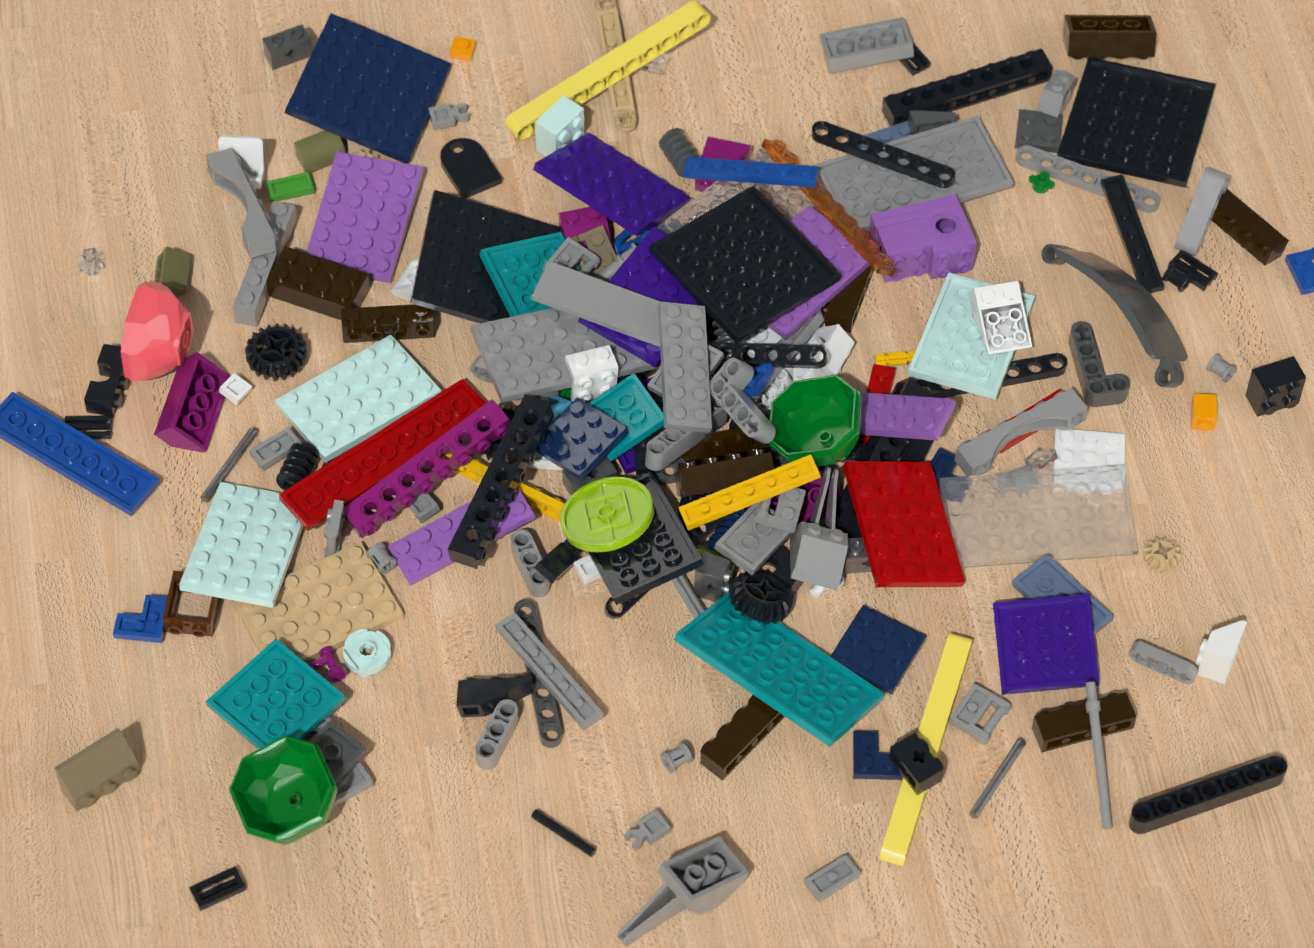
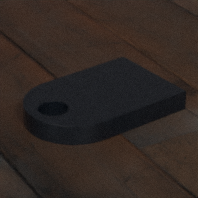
(469, 169)

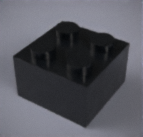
(1275, 386)

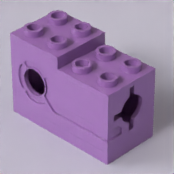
(925, 238)

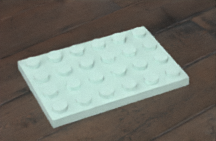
(952, 346)
(357, 398)
(243, 546)

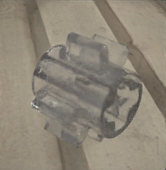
(91, 261)

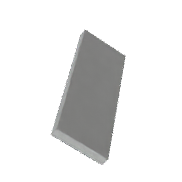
(599, 302)

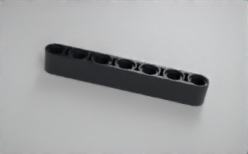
(1201, 803)

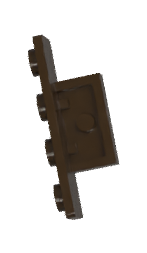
(722, 443)

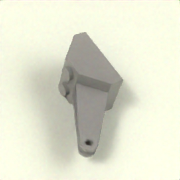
(819, 551)
(698, 879)

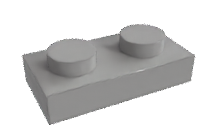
(273, 448)
(832, 878)

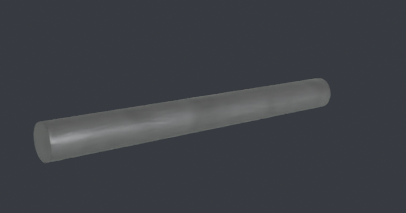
(229, 464)
(997, 778)

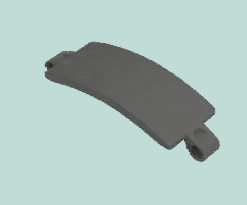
(1137, 305)

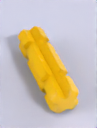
(894, 358)

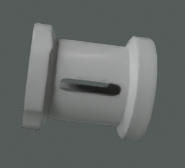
(1221, 368)
(381, 558)
(676, 757)

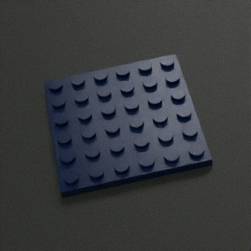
(368, 88)

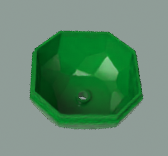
(817, 420)
(273, 779)

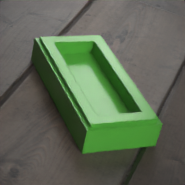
(290, 187)

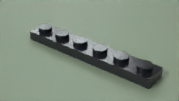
(1132, 233)

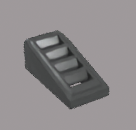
(926, 120)

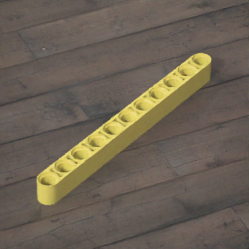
(612, 66)
(932, 730)

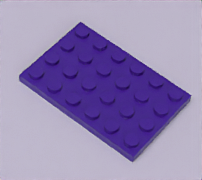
(612, 184)
(649, 278)

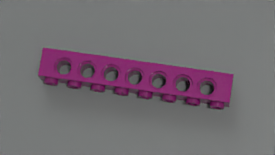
(430, 457)

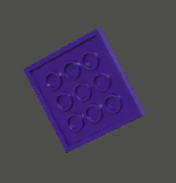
(1045, 644)

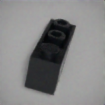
(481, 696)

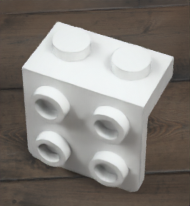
(251, 153)
(592, 372)

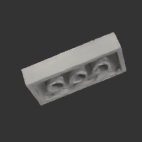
(866, 45)

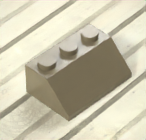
(97, 770)

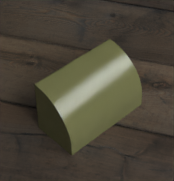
(318, 150)
(173, 270)

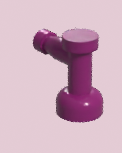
(336, 672)

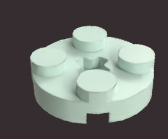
(370, 664)

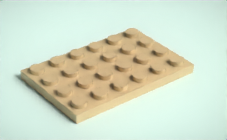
(323, 605)

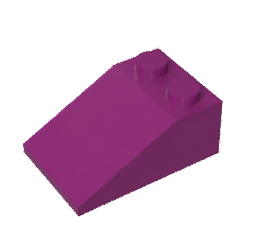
(580, 221)

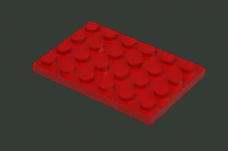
(903, 524)

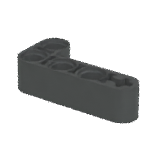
(1088, 361)

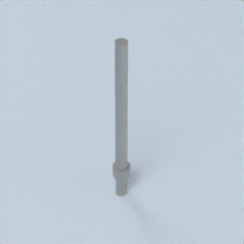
(1093, 708)

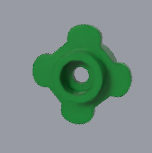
(1043, 186)

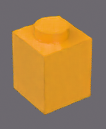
(1203, 411)

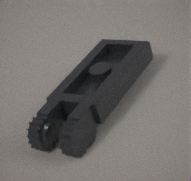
(558, 561)

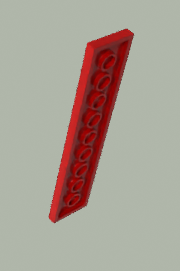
(379, 455)

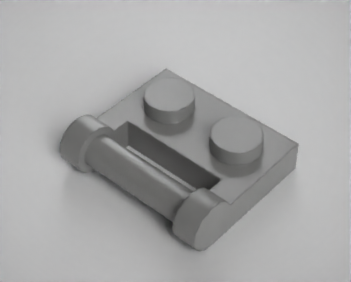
(570, 254)
(786, 513)
(334, 530)
(972, 710)

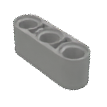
(526, 554)
(496, 744)

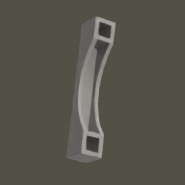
(227, 173)
(253, 290)
(1059, 413)

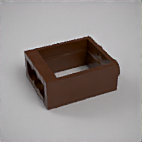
(187, 626)

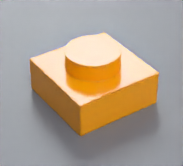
(462, 48)

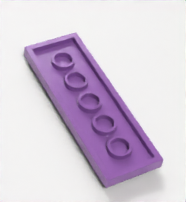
(904, 416)
(427, 548)

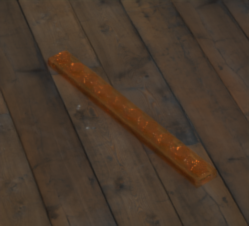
(835, 213)

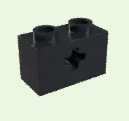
(916, 763)

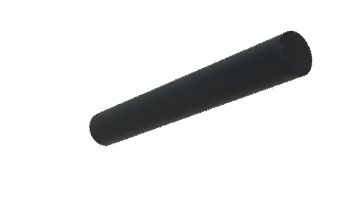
(563, 833)

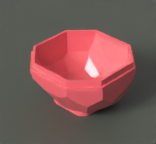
(155, 333)

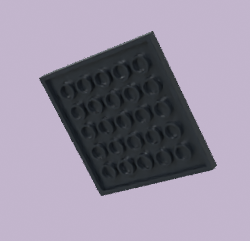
(1137, 121)
(744, 263)
(449, 266)

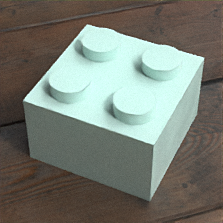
(559, 126)

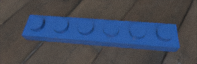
(751, 172)

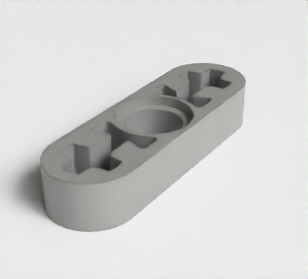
(1163, 662)

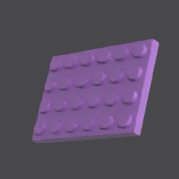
(365, 214)
(836, 251)

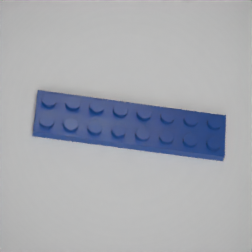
(74, 455)

